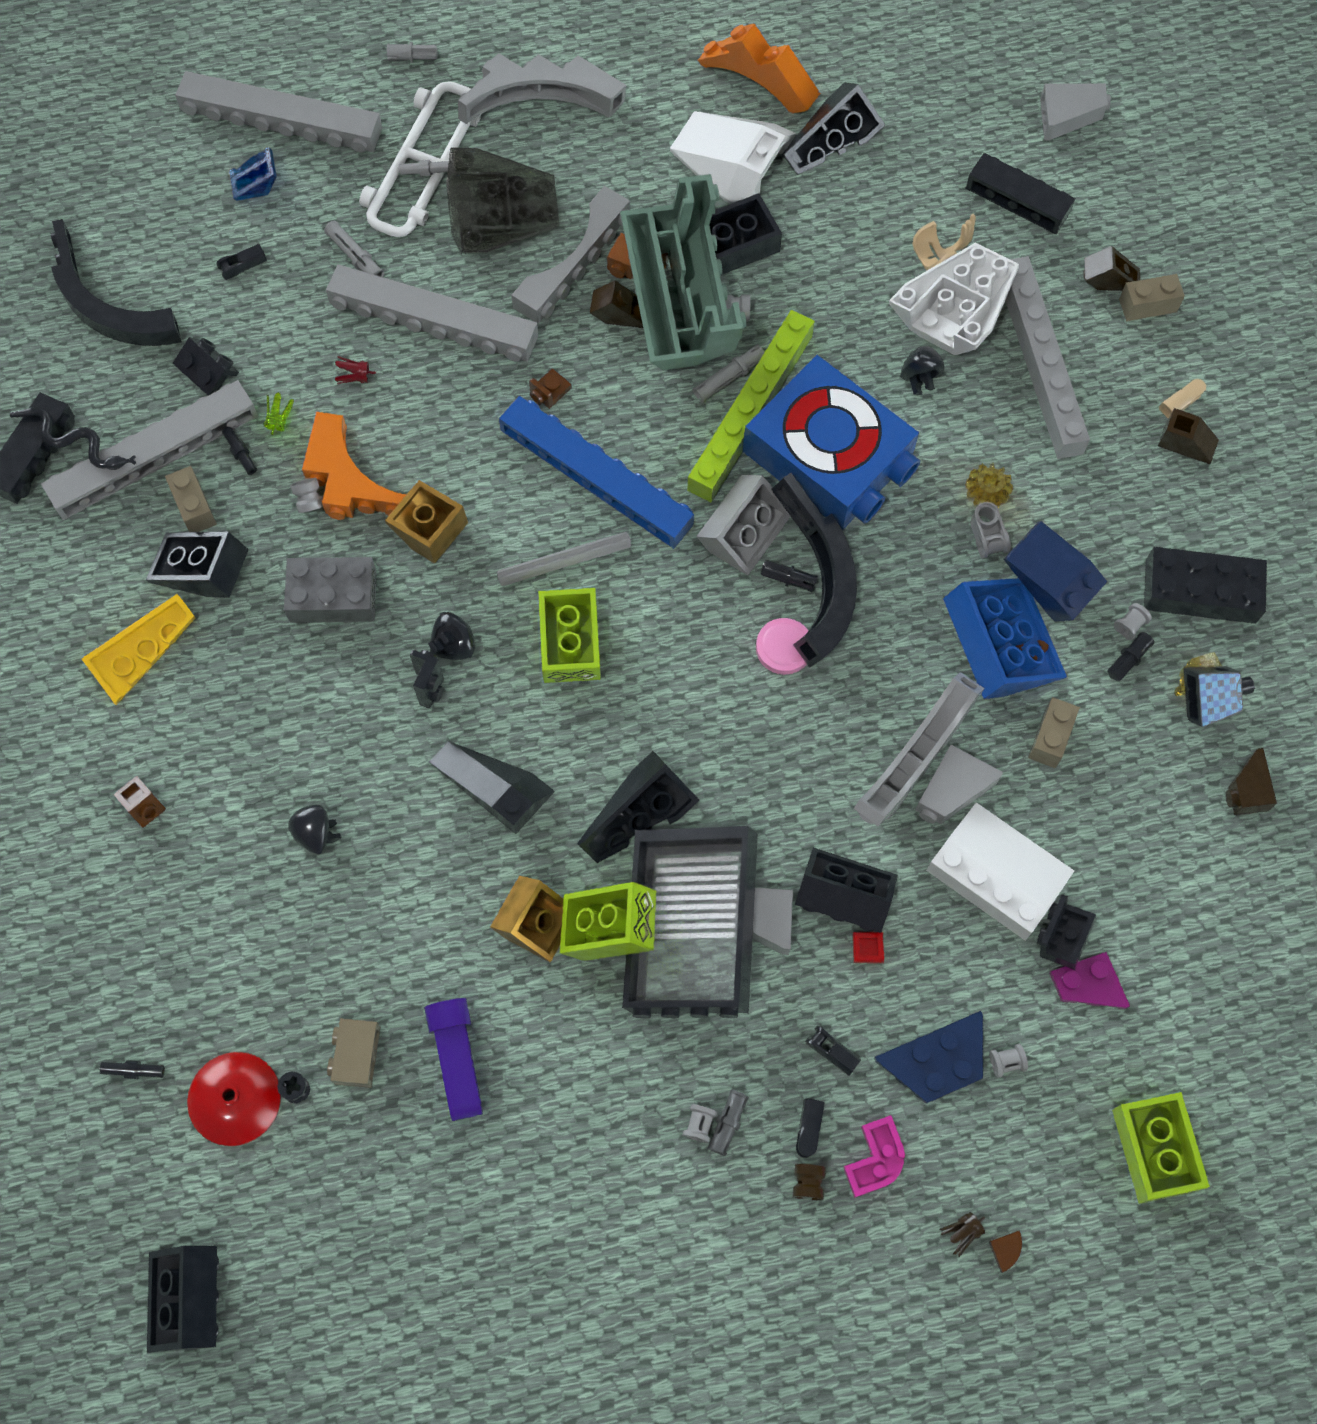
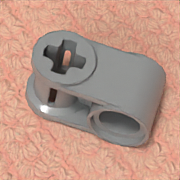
(990, 536)

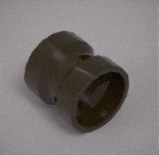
(809, 1181)

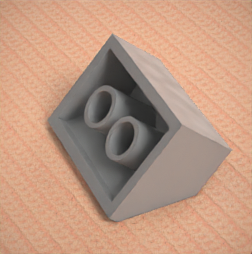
(744, 523)

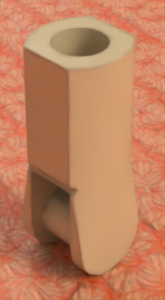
(1183, 397)

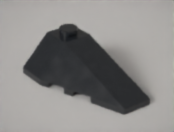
(839, 122)
(498, 787)
(643, 800)

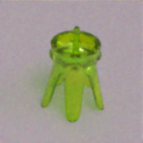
(273, 419)

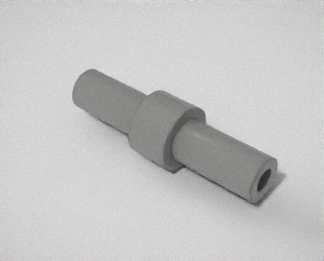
(423, 167)

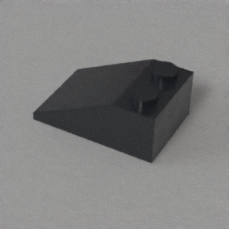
(198, 563)

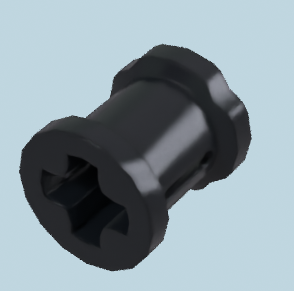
(296, 1096)

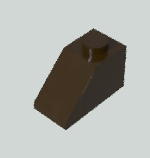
(1109, 270)
(1252, 787)

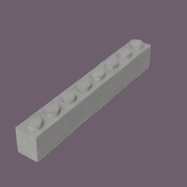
(279, 112)
(432, 313)
(1046, 363)
(153, 447)

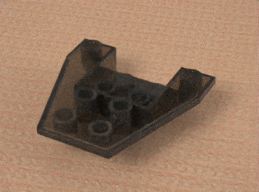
(497, 201)

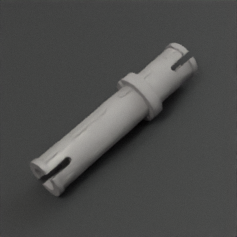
(337, 233)
(738, 367)

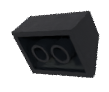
(846, 890)
(182, 1299)

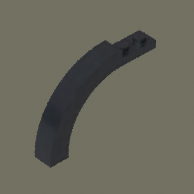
(119, 324)
(836, 570)

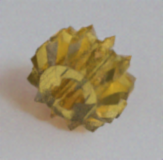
(980, 479)

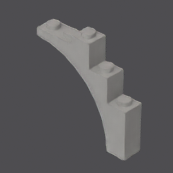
(541, 79)
(918, 754)

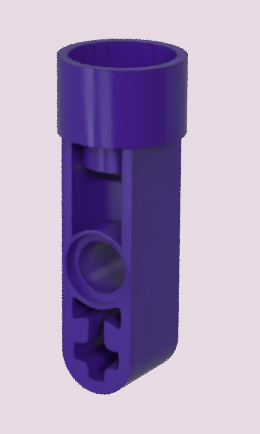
(449, 1024)

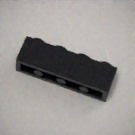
(1020, 193)
(25, 451)

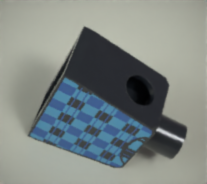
(1214, 693)

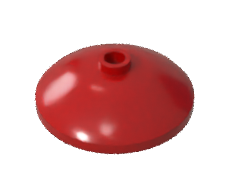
(251, 1109)

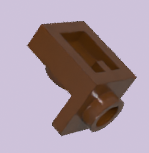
(549, 388)
(139, 801)

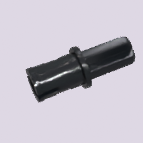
(789, 575)
(1130, 656)

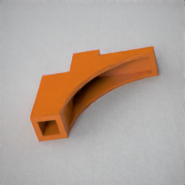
(771, 67)
(345, 483)

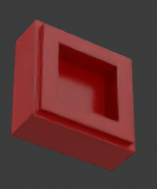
(868, 947)

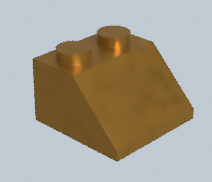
(427, 521)
(531, 917)

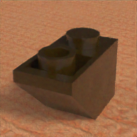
(616, 305)
(1188, 436)

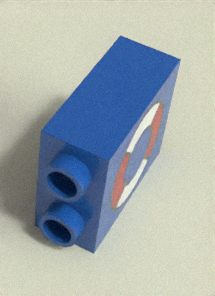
(833, 442)

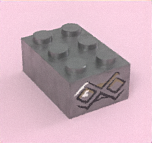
(330, 589)

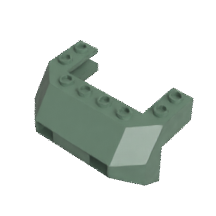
(695, 292)

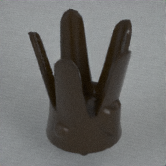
(966, 1230)

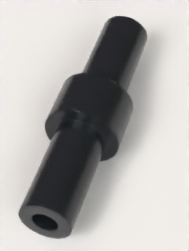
(239, 450)
(132, 1069)

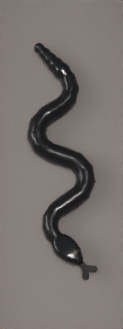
(110, 463)

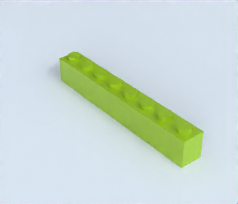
(757, 392)

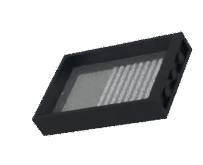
(700, 922)

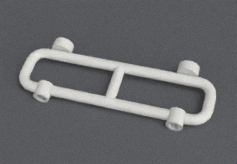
(373, 198)

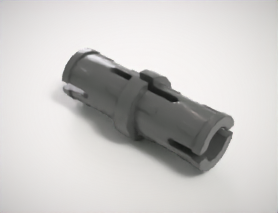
(728, 1122)

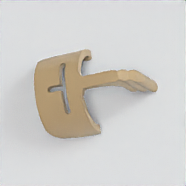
(928, 236)

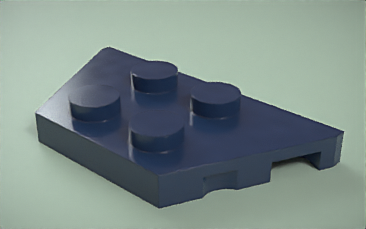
(939, 1060)

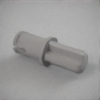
(409, 52)

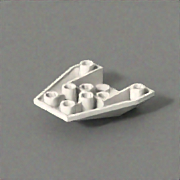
(731, 151)
(957, 299)

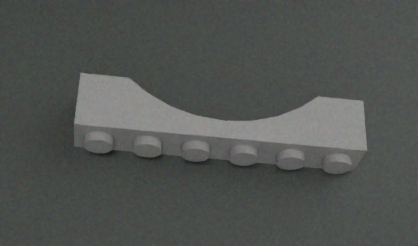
(541, 291)

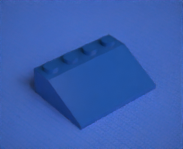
(990, 623)

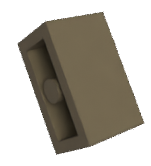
(1151, 297)
(190, 500)
(1053, 732)
(354, 1053)

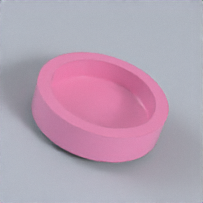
(776, 646)

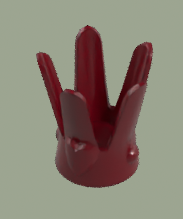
(359, 369)

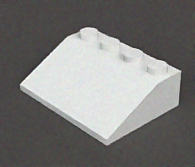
(1000, 871)

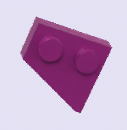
(1090, 983)

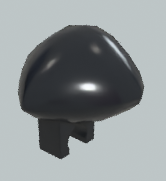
(922, 366)
(451, 638)
(311, 828)

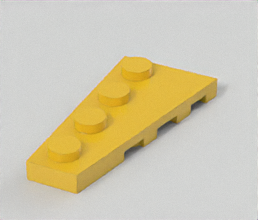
(137, 648)

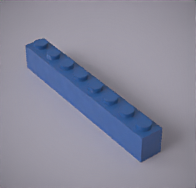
(597, 471)

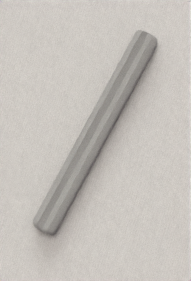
(564, 558)

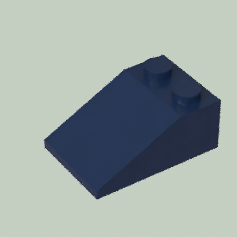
(1055, 573)

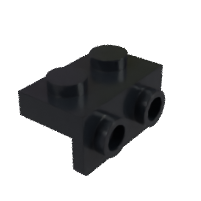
(204, 364)
(429, 678)
(1065, 934)

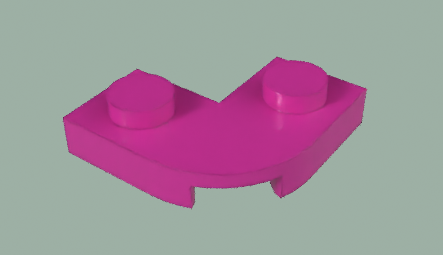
(885, 1162)

